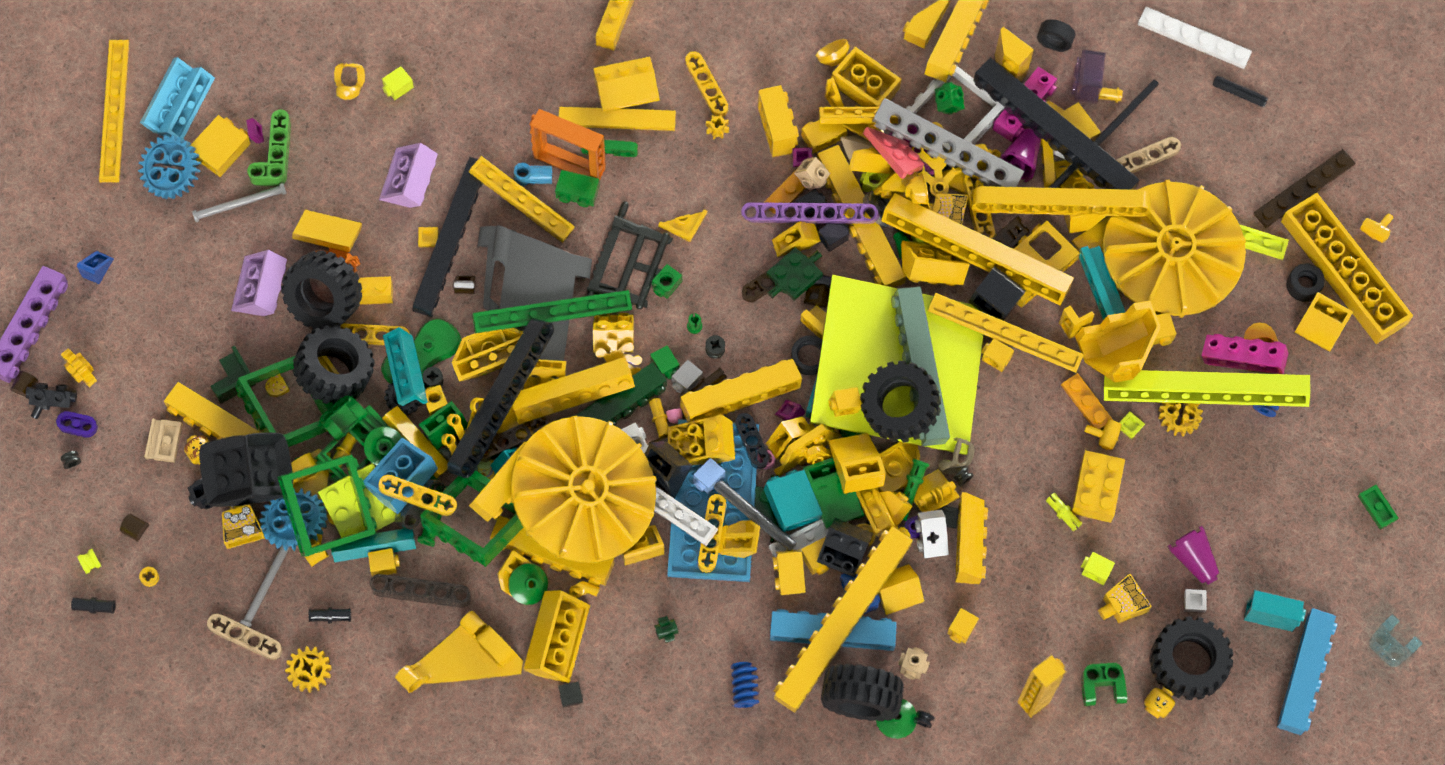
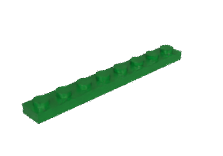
(552, 311)

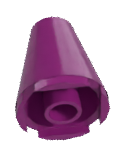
(1024, 153)
(1196, 555)

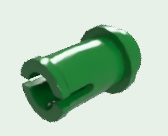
(691, 324)

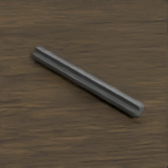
(755, 515)

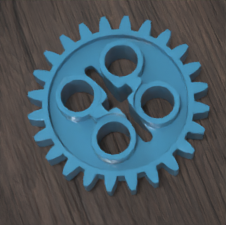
(166, 184)
(276, 517)

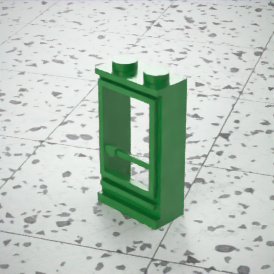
(370, 422)

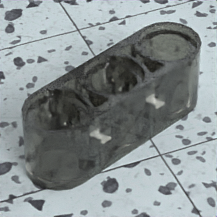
(414, 511)

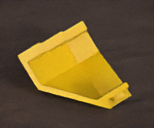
(1120, 342)

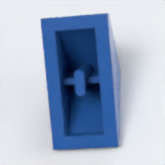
(95, 266)

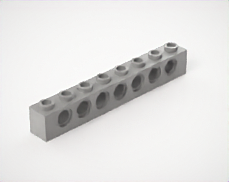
(882, 121)

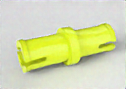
(1064, 512)

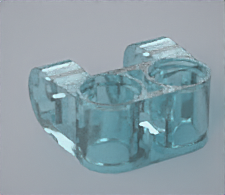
(1391, 644)

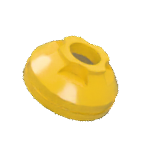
(833, 53)

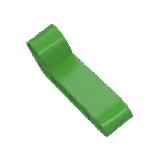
(276, 148)

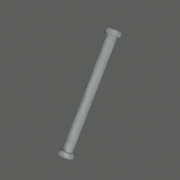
(239, 202)
(264, 587)

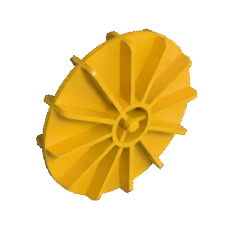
(1179, 254)
(583, 489)

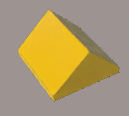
(647, 547)
(901, 590)

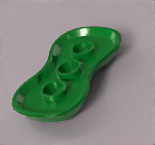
(433, 343)

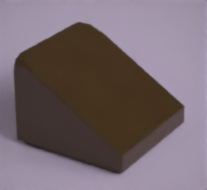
(817, 295)

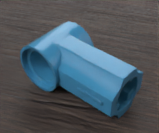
(534, 175)

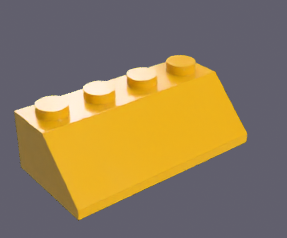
(970, 540)
(556, 636)

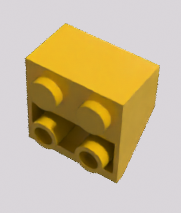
(1323, 322)
(613, 327)

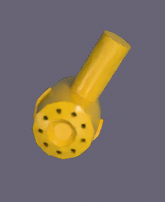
(1376, 230)
(1108, 435)

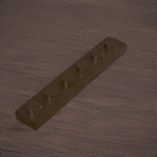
(1304, 188)

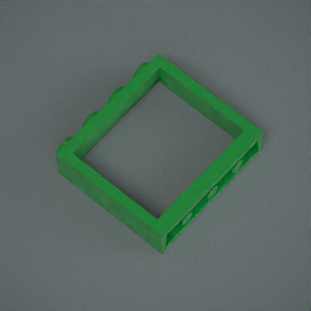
(254, 408)
(295, 514)
(462, 543)

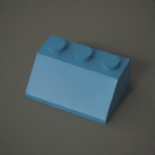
(403, 462)

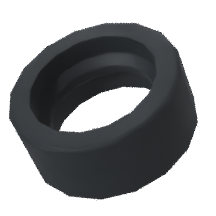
(1056, 35)
(803, 341)

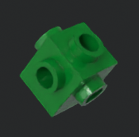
(949, 98)

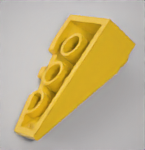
(1076, 223)

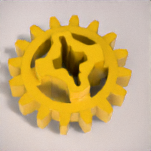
(78, 367)
(316, 665)

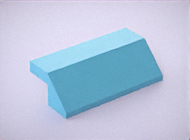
(177, 99)

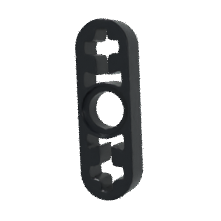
(752, 426)

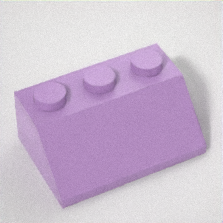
(409, 175)
(259, 283)

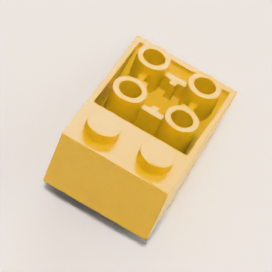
(704, 440)
(857, 463)

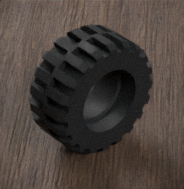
(332, 272)
(338, 344)
(889, 379)
(1205, 636)
(862, 692)

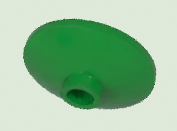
(375, 438)
(519, 582)
(902, 727)

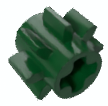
(666, 629)

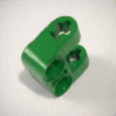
(342, 415)
(1103, 679)

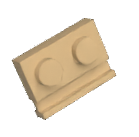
(163, 440)

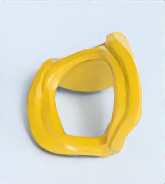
(348, 92)

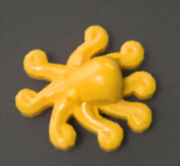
(618, 354)

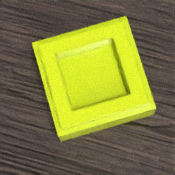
(1131, 425)

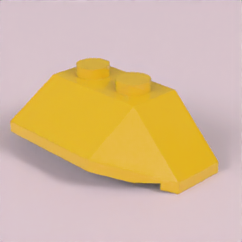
(484, 353)

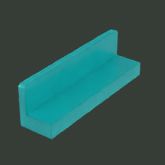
(1100, 281)
(404, 367)
(397, 539)

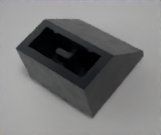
(997, 295)
(667, 466)
(844, 547)

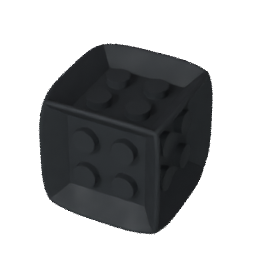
(244, 468)

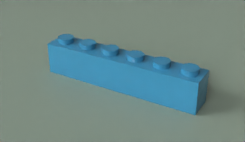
(800, 626)
(1306, 672)

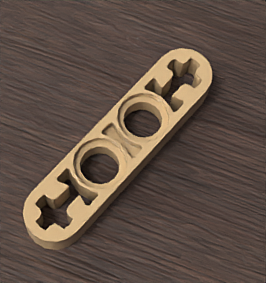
(1144, 154)
(246, 634)

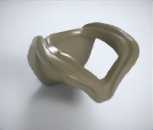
(954, 466)

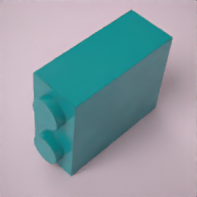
(792, 500)
(1274, 611)

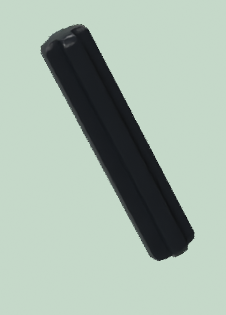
(1240, 91)

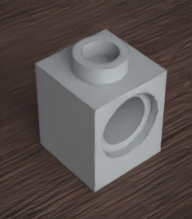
(686, 377)

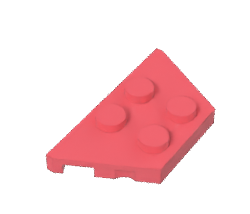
(895, 152)

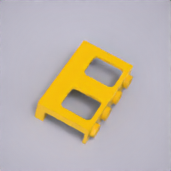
(1061, 260)

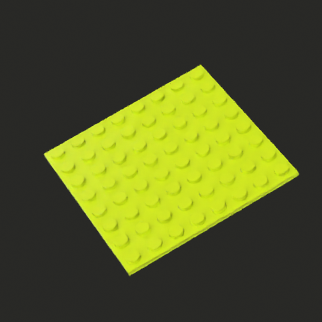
(864, 336)

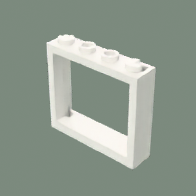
(983, 126)

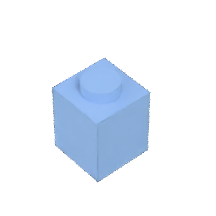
(708, 476)

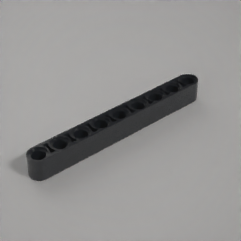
(447, 242)
(500, 398)

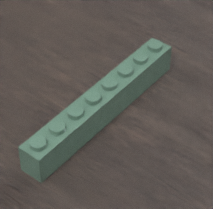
(918, 349)

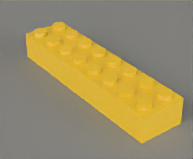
(1346, 268)

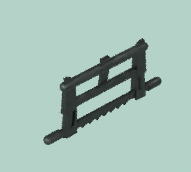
(642, 233)

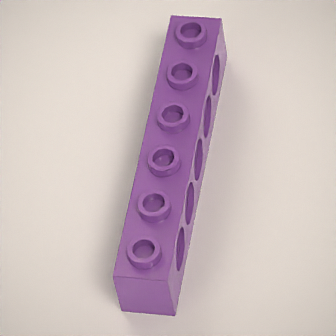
(25, 314)

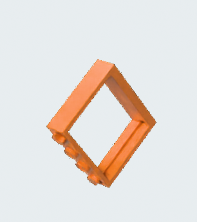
(570, 132)

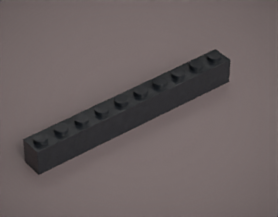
(1053, 128)

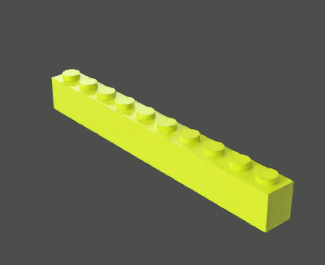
(1211, 388)

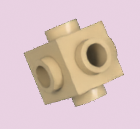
(812, 173)
(910, 669)

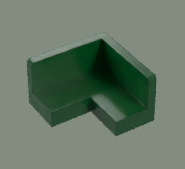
(234, 368)

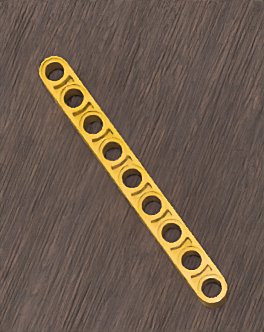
(1061, 201)

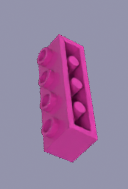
(1042, 85)
(1245, 354)

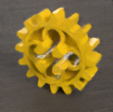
(1186, 423)

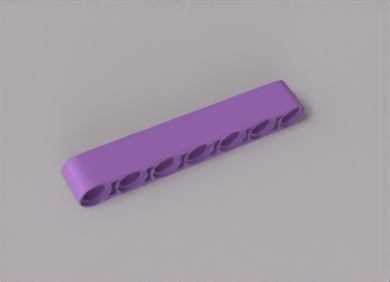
(801, 208)

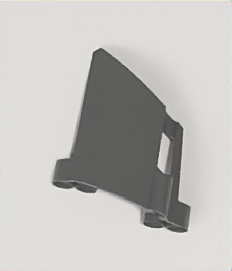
(531, 276)

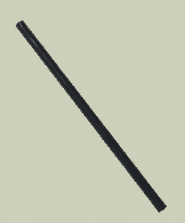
(1110, 129)

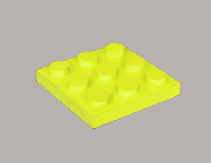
(344, 509)

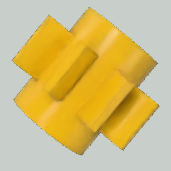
(717, 132)

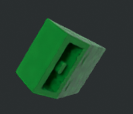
(830, 495)

